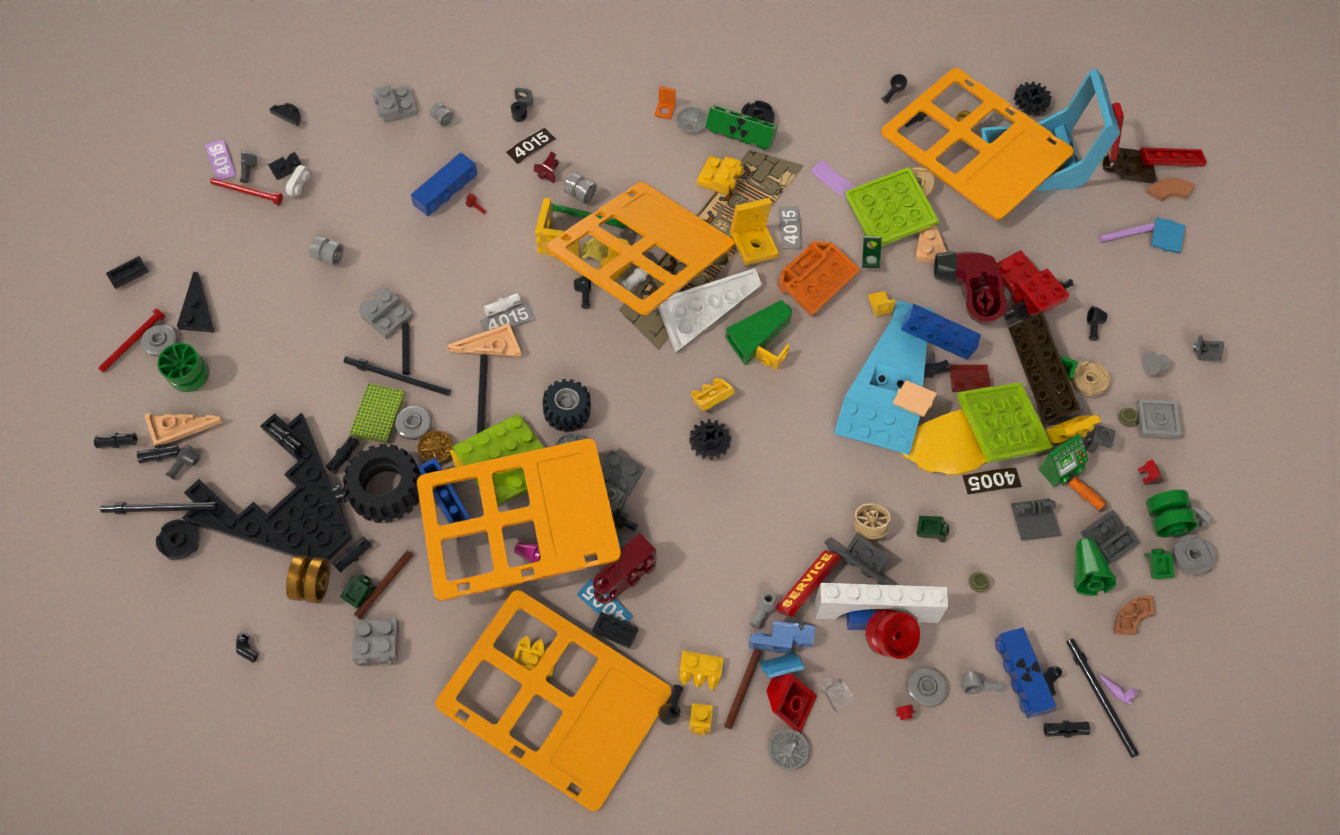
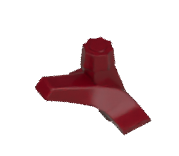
(546, 169)

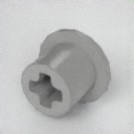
(1155, 363)

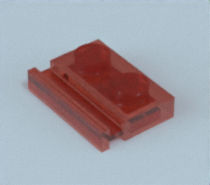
(969, 377)

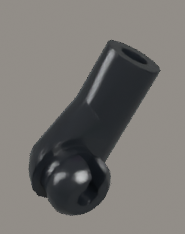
(243, 647)
(1051, 676)

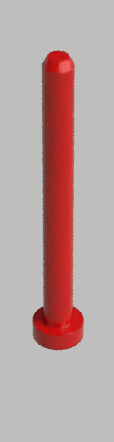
(277, 198)
(132, 339)

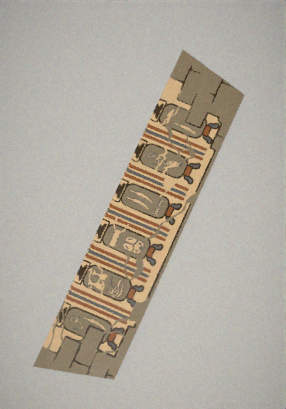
(761, 179)

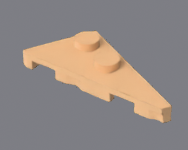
(929, 244)
(492, 342)
(171, 428)

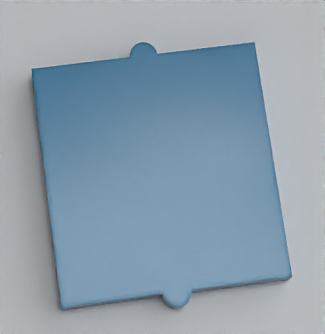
(1168, 235)
(781, 665)

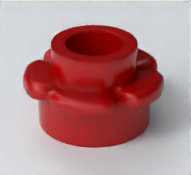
(905, 712)

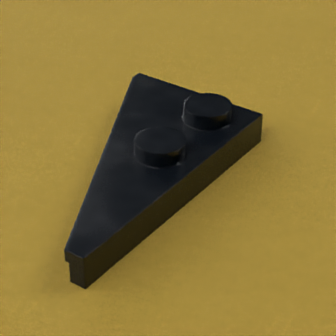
(195, 310)

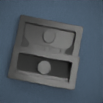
(1111, 536)

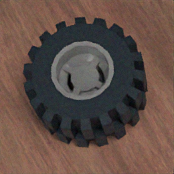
(566, 405)

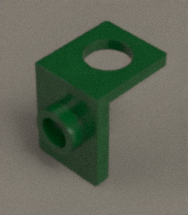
(871, 256)

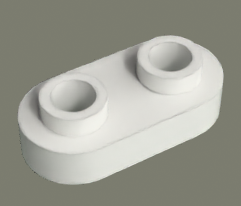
(297, 181)

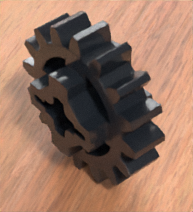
(1032, 97)
(708, 446)

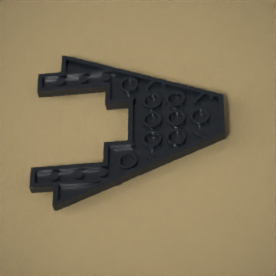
(301, 523)

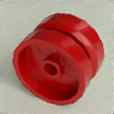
(893, 634)

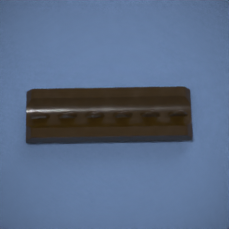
(1044, 368)

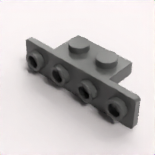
(864, 555)

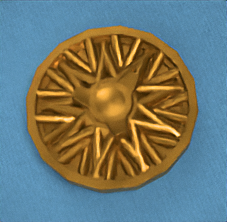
(435, 445)

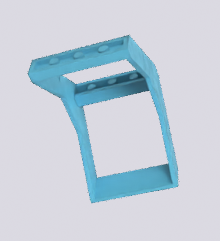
(1061, 124)

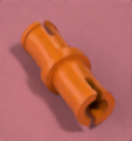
(1087, 493)

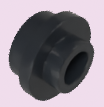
(339, 493)

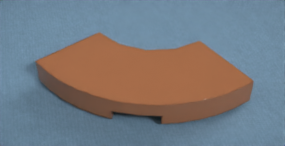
(1170, 187)
(1132, 613)

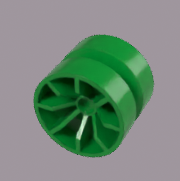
(183, 367)
(1171, 513)

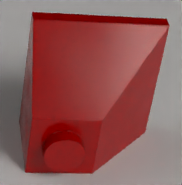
(790, 700)

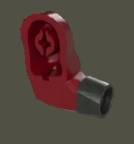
(979, 282)

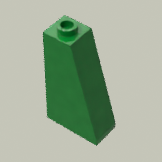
(758, 330)

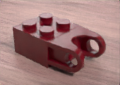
(636, 559)

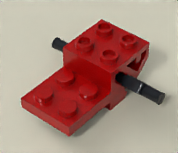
(1031, 289)

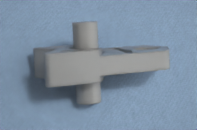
(1202, 516)

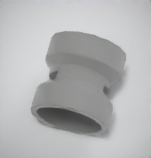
(443, 115)

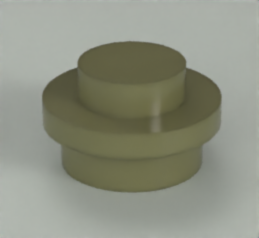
(1127, 416)
(979, 582)

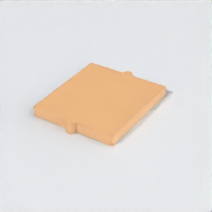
(914, 398)

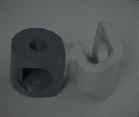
(519, 108)

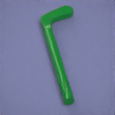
(579, 213)

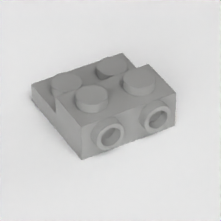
(394, 103)
(385, 312)
(375, 642)

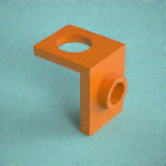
(667, 100)

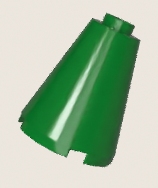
(1091, 569)

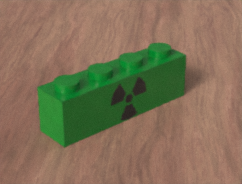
(741, 126)

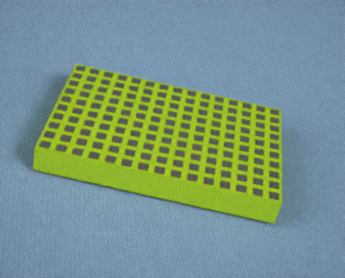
(377, 413)

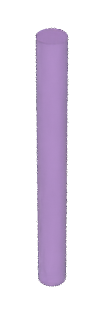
(1127, 232)

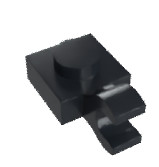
(282, 167)

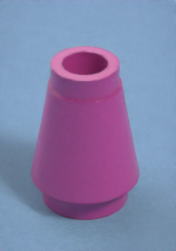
(528, 551)

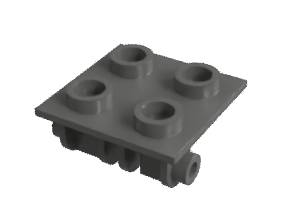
(1035, 519)

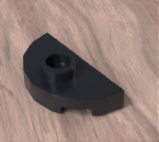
(287, 112)

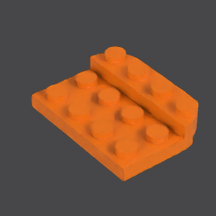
(816, 275)

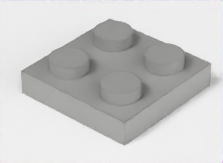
(1158, 418)

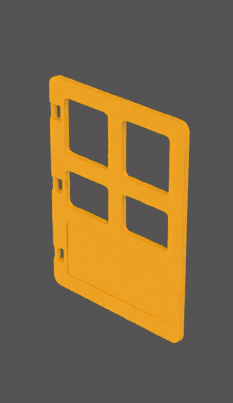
(1004, 169)
(661, 225)
(565, 505)
(597, 725)

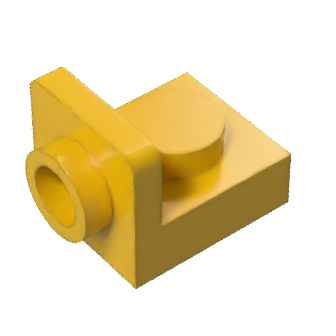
(700, 718)

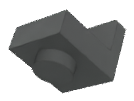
(1208, 349)
(1099, 436)

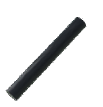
(405, 349)

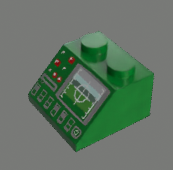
(1065, 461)

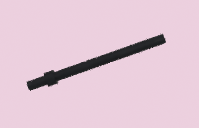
(363, 365)
(482, 393)
(123, 507)
(1081, 660)

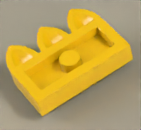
(712, 394)
(528, 656)
(701, 667)

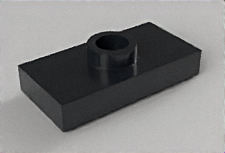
(127, 272)
(615, 630)

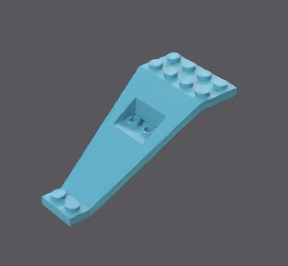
(869, 406)

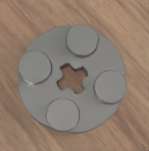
(1185, 562)

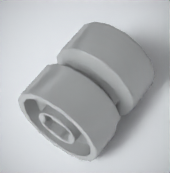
(579, 186)
(326, 250)

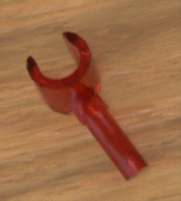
(471, 202)

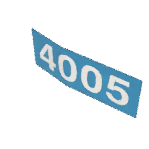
(612, 608)

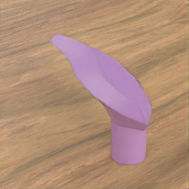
(1118, 692)

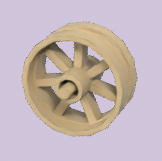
(872, 522)

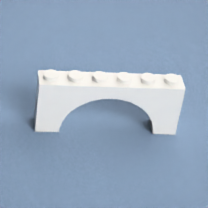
(924, 602)

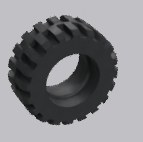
(372, 463)

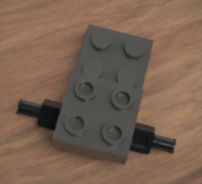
(620, 479)

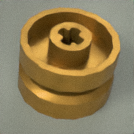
(307, 579)

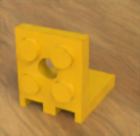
(750, 227)
(546, 234)

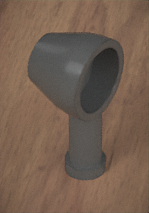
(247, 161)
(186, 456)

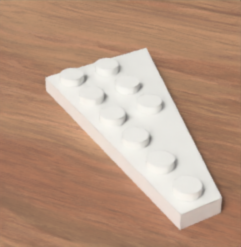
(697, 308)

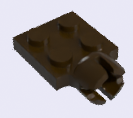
(1130, 166)

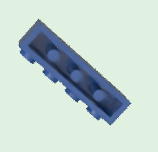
(940, 332)

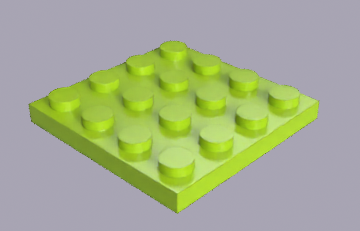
(891, 207)
(1004, 422)
(498, 441)

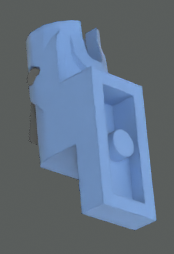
(783, 636)

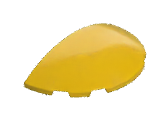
(946, 446)

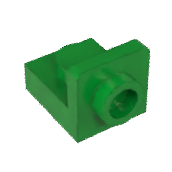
(1160, 563)

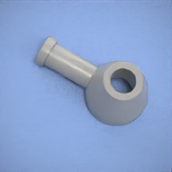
(764, 608)
(973, 684)

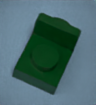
(932, 527)
(357, 590)

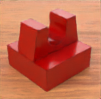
(1153, 471)

